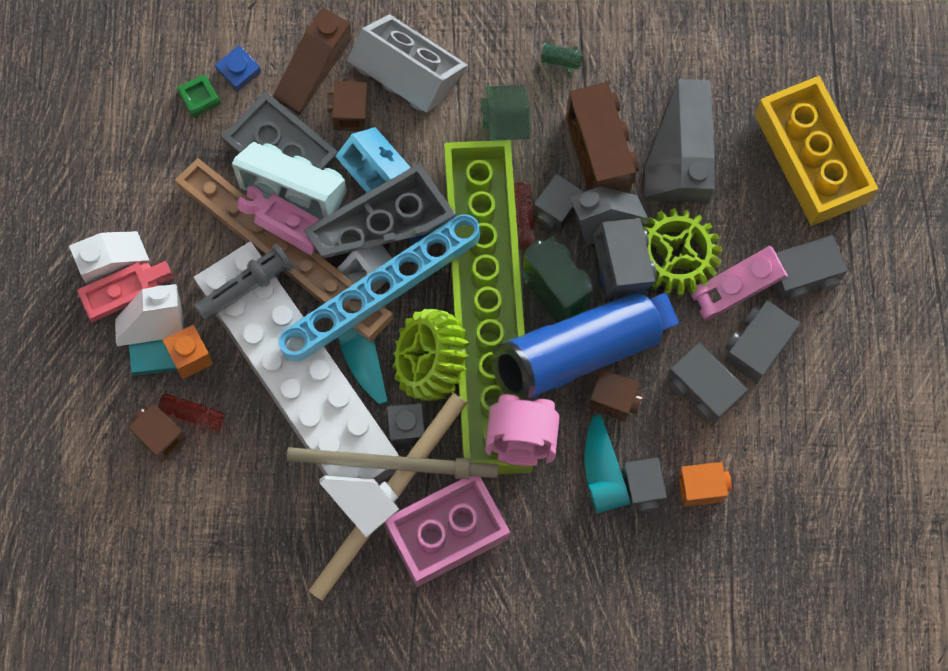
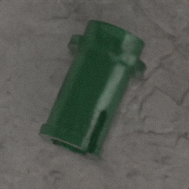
(562, 56)

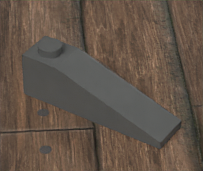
(683, 153)

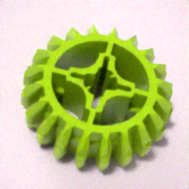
(687, 260)
(430, 355)

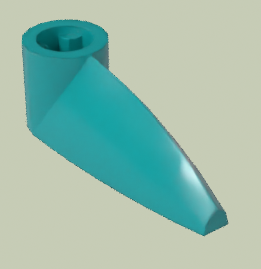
(363, 363)
(602, 470)

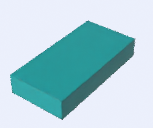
(150, 358)

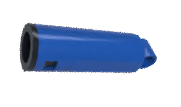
(580, 344)

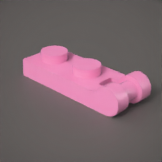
(740, 282)

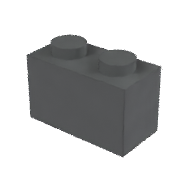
(624, 257)
(809, 268)
(761, 341)
(705, 384)

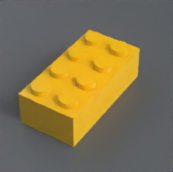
(815, 151)

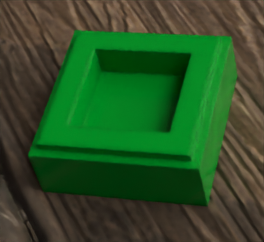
(198, 96)

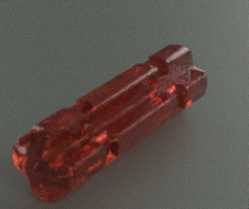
(524, 213)
(191, 412)

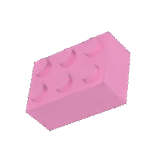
(446, 529)

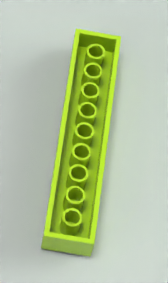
(484, 280)

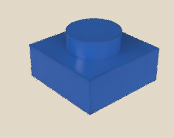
(238, 68)

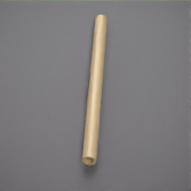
(397, 483)

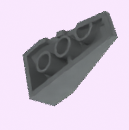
(391, 212)

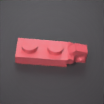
(120, 288)

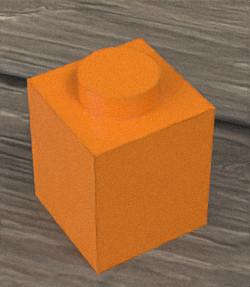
(187, 352)
(703, 484)

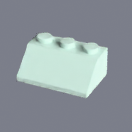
(290, 178)

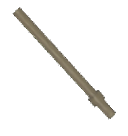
(461, 468)

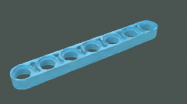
(373, 302)

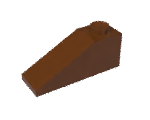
(313, 60)

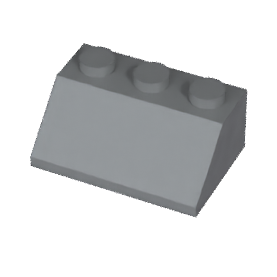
(406, 62)

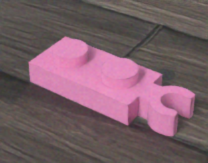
(279, 218)

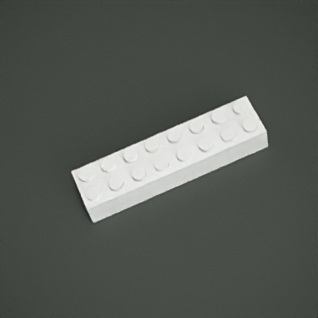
(307, 392)

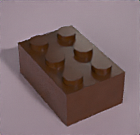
(600, 138)

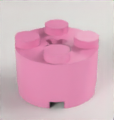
(522, 430)

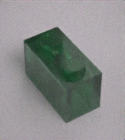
(506, 112)

